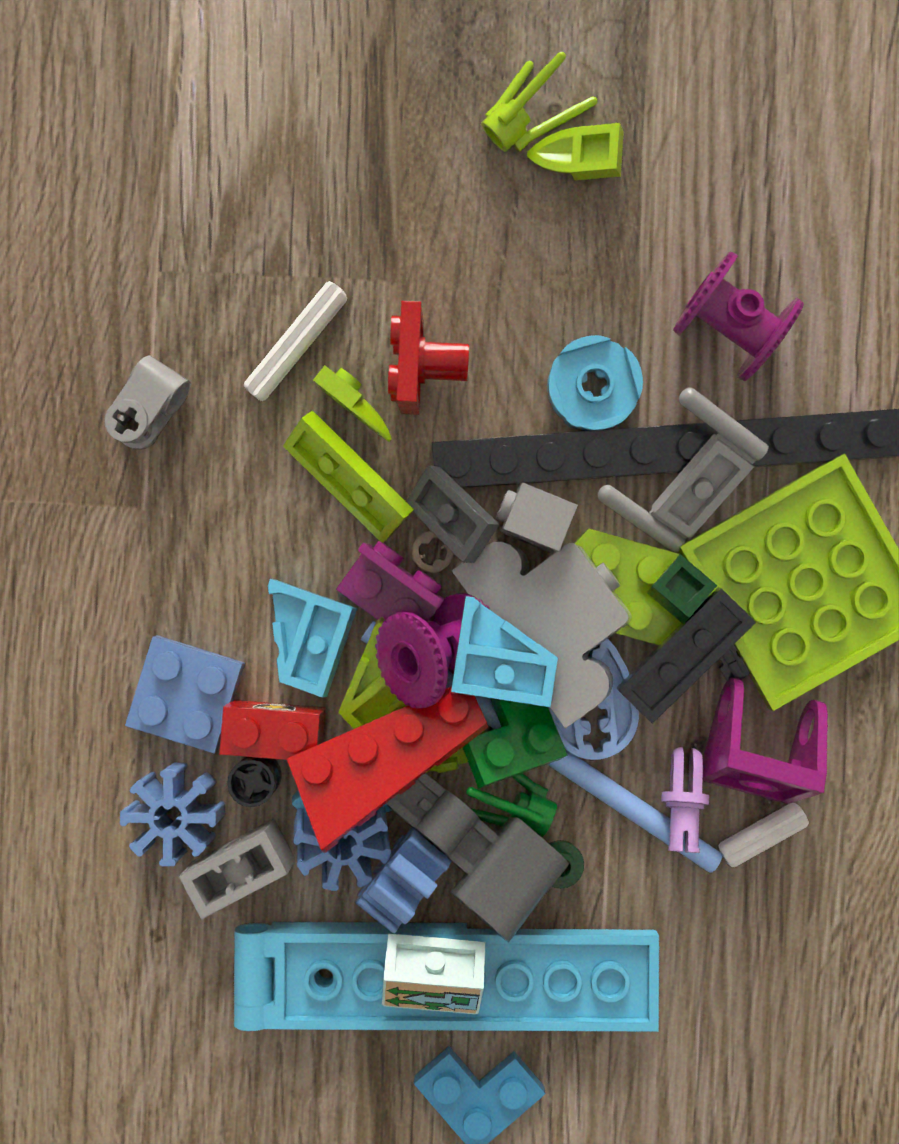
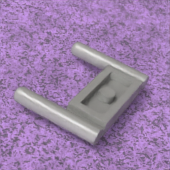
(701, 484)

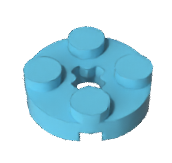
(608, 361)

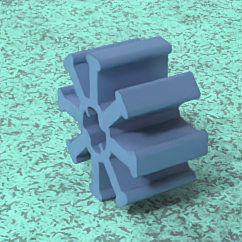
(159, 801)
(355, 850)
(402, 881)

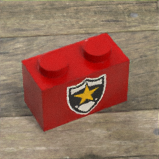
(270, 729)

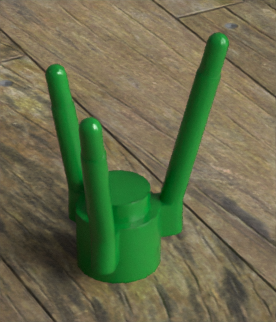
(531, 808)

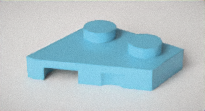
(501, 660)

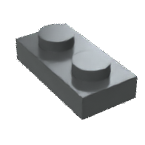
(452, 514)

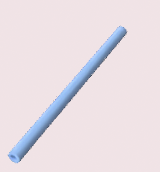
(606, 790)

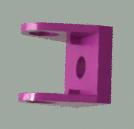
(759, 775)

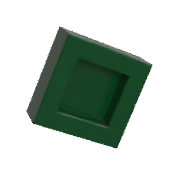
(681, 589)

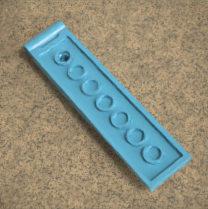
(529, 983)

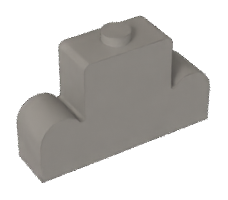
(561, 606)

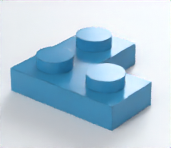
(476, 1107)

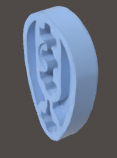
(619, 719)

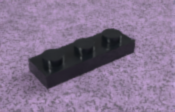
(685, 655)

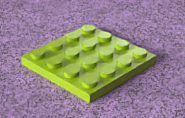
(812, 576)

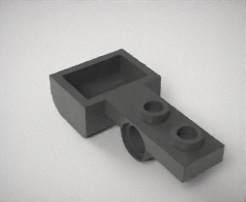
(502, 871)

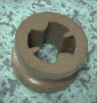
(439, 564)

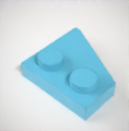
(309, 636)

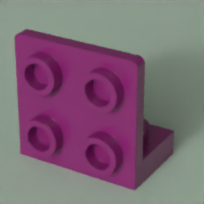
(386, 588)

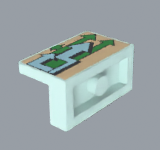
(433, 974)

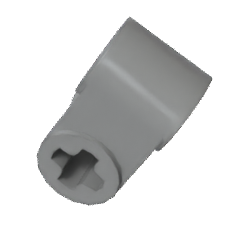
(148, 398)

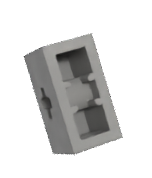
(536, 517)
(237, 869)

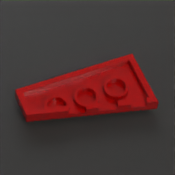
(370, 765)

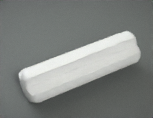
(763, 834)

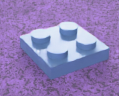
(184, 693)

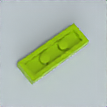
(347, 476)

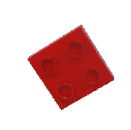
(420, 359)

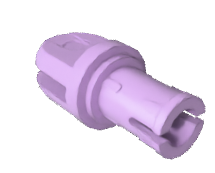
(685, 805)

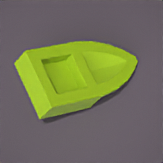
(582, 151)
(344, 390)

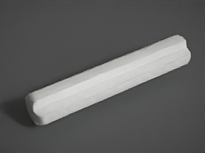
(295, 341)

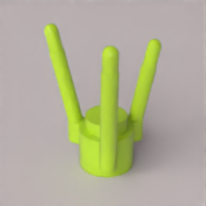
(508, 119)

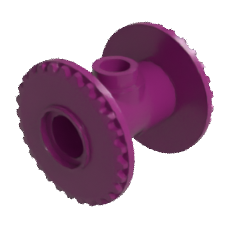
(739, 317)
(419, 653)

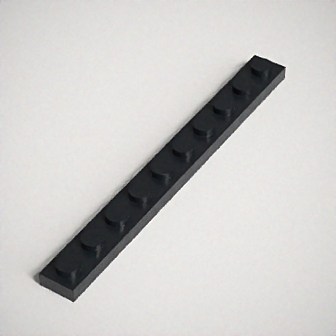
(661, 448)

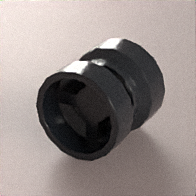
(248, 786)

